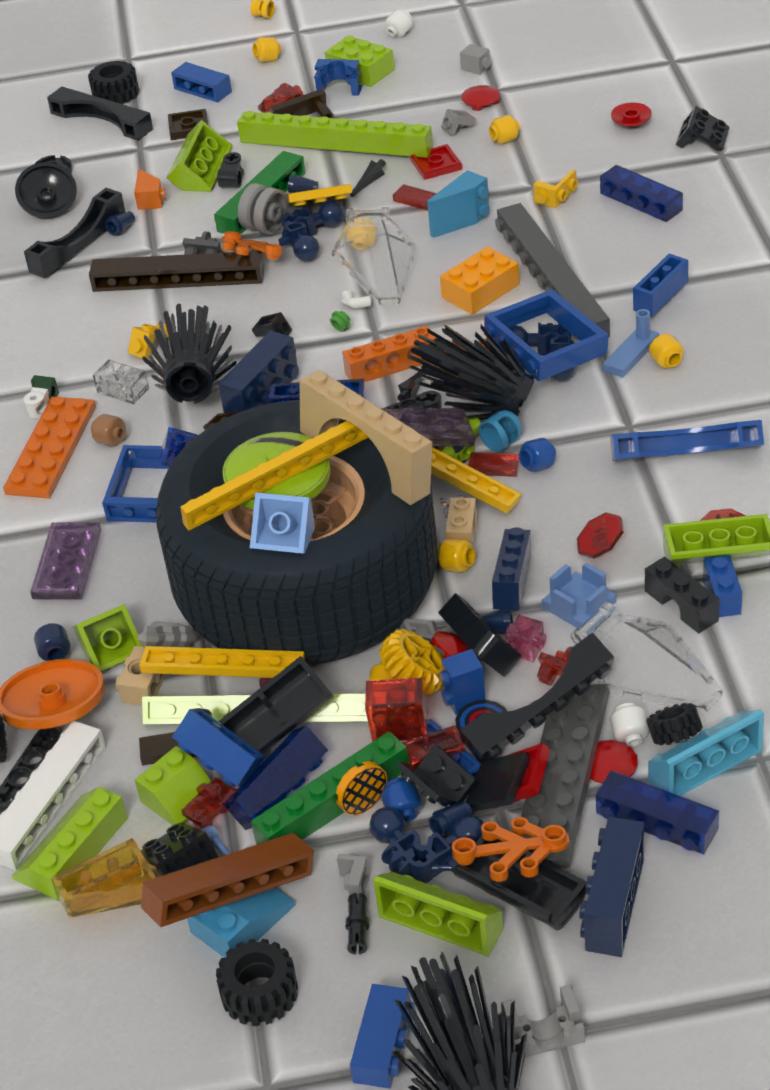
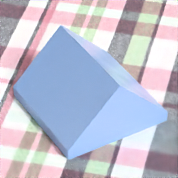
(282, 523)

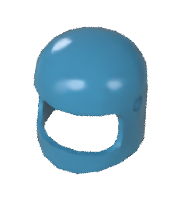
(500, 430)

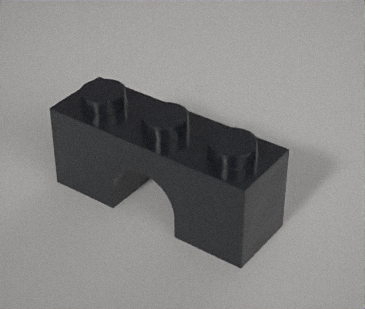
(697, 604)

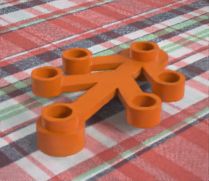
(232, 239)
(546, 840)

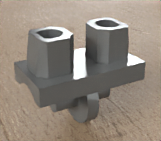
(202, 244)

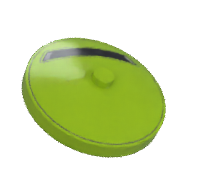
(268, 446)

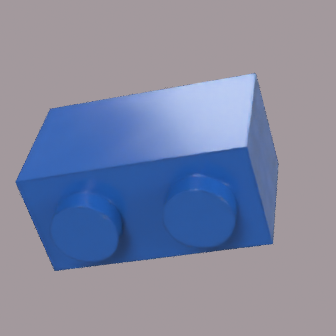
(722, 581)
(462, 680)

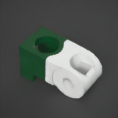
(40, 394)

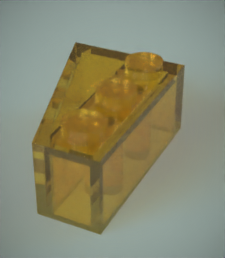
(104, 881)

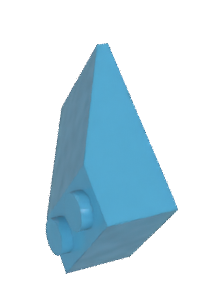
(459, 204)
(240, 920)

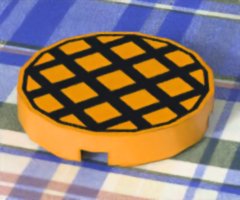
(361, 788)

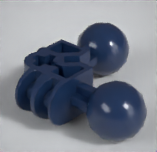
(300, 227)
(548, 340)
(405, 850)

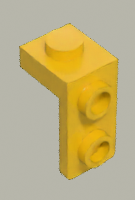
(553, 195)
(137, 345)

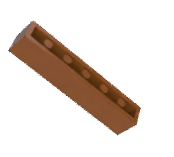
(226, 879)

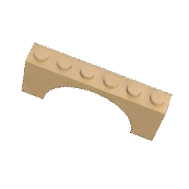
(402, 448)

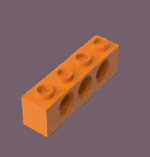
(383, 356)

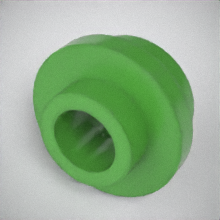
(340, 321)

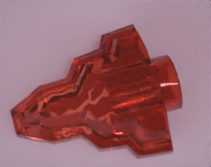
(281, 94)

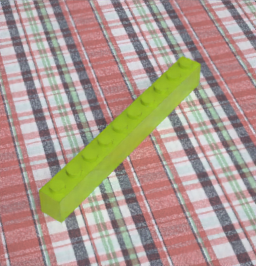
(335, 134)

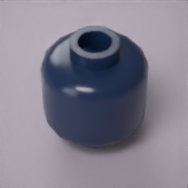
(52, 642)

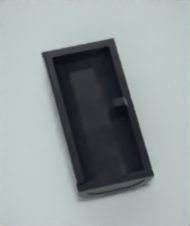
(278, 706)
(548, 897)

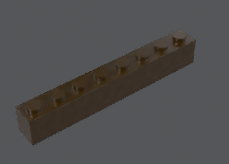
(176, 271)

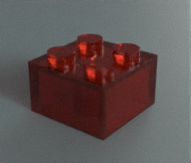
(396, 708)

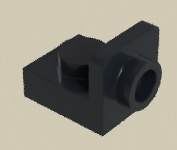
(273, 322)

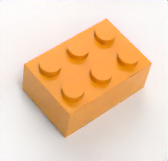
(479, 280)

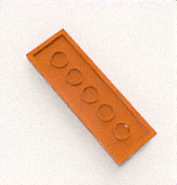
(49, 447)

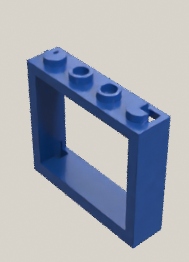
(592, 338)
(131, 508)

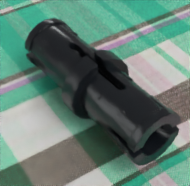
(357, 923)

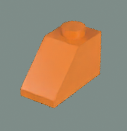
(148, 191)

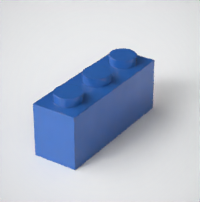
(201, 82)
(660, 284)
(217, 747)
(379, 1035)

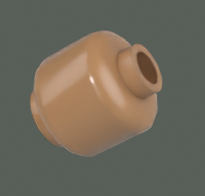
(108, 430)

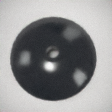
(45, 180)

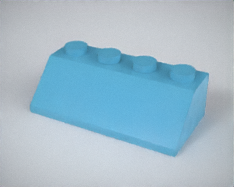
(708, 753)

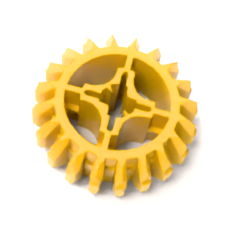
(412, 657)

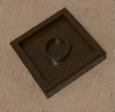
(183, 122)

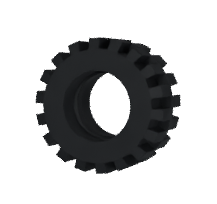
(114, 81)
(263, 1001)

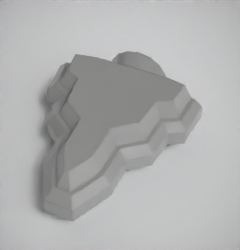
(166, 635)

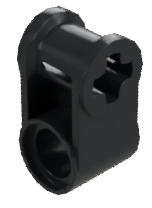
(230, 172)

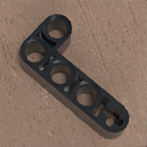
(479, 635)

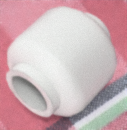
(398, 23)
(629, 724)

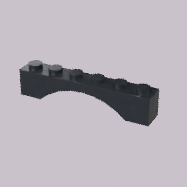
(72, 103)
(47, 256)
(493, 731)

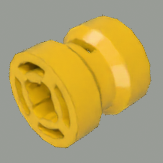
(262, 8)

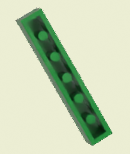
(274, 175)
(316, 802)

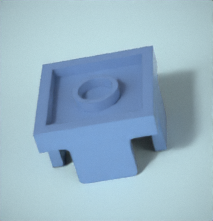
(577, 596)

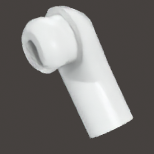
(355, 302)

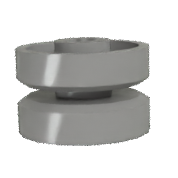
(262, 208)

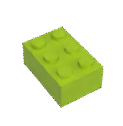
(374, 59)

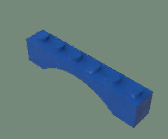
(687, 441)

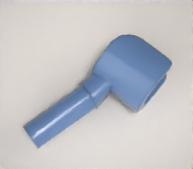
(214, 838)

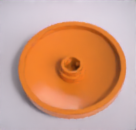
(51, 694)

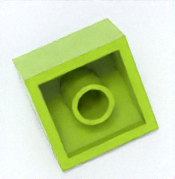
(107, 637)
(171, 785)

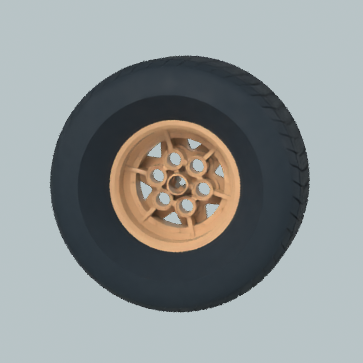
(348, 590)

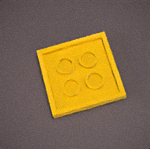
(319, 195)

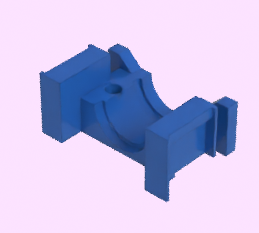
(337, 69)

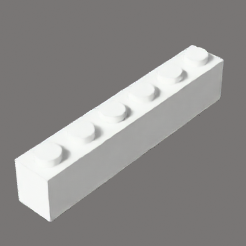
(47, 791)

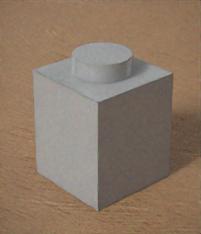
(475, 59)

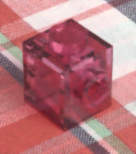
(526, 637)

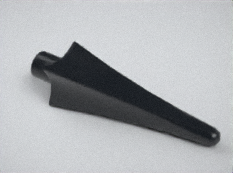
(372, 173)
(409, 387)

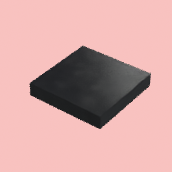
(498, 781)

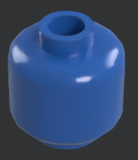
(537, 454)
(403, 797)

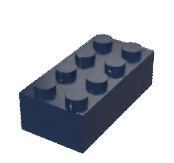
(267, 363)
(612, 886)

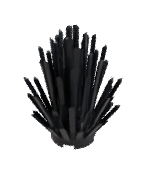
(190, 369)
(474, 374)
(459, 1051)

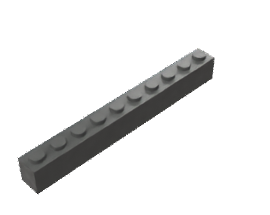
(546, 262)

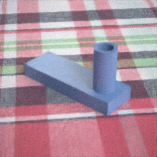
(633, 348)

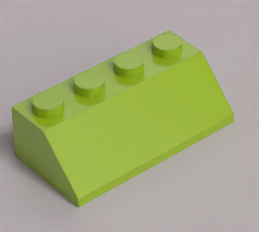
(199, 159)
(717, 537)
(73, 839)
(438, 912)

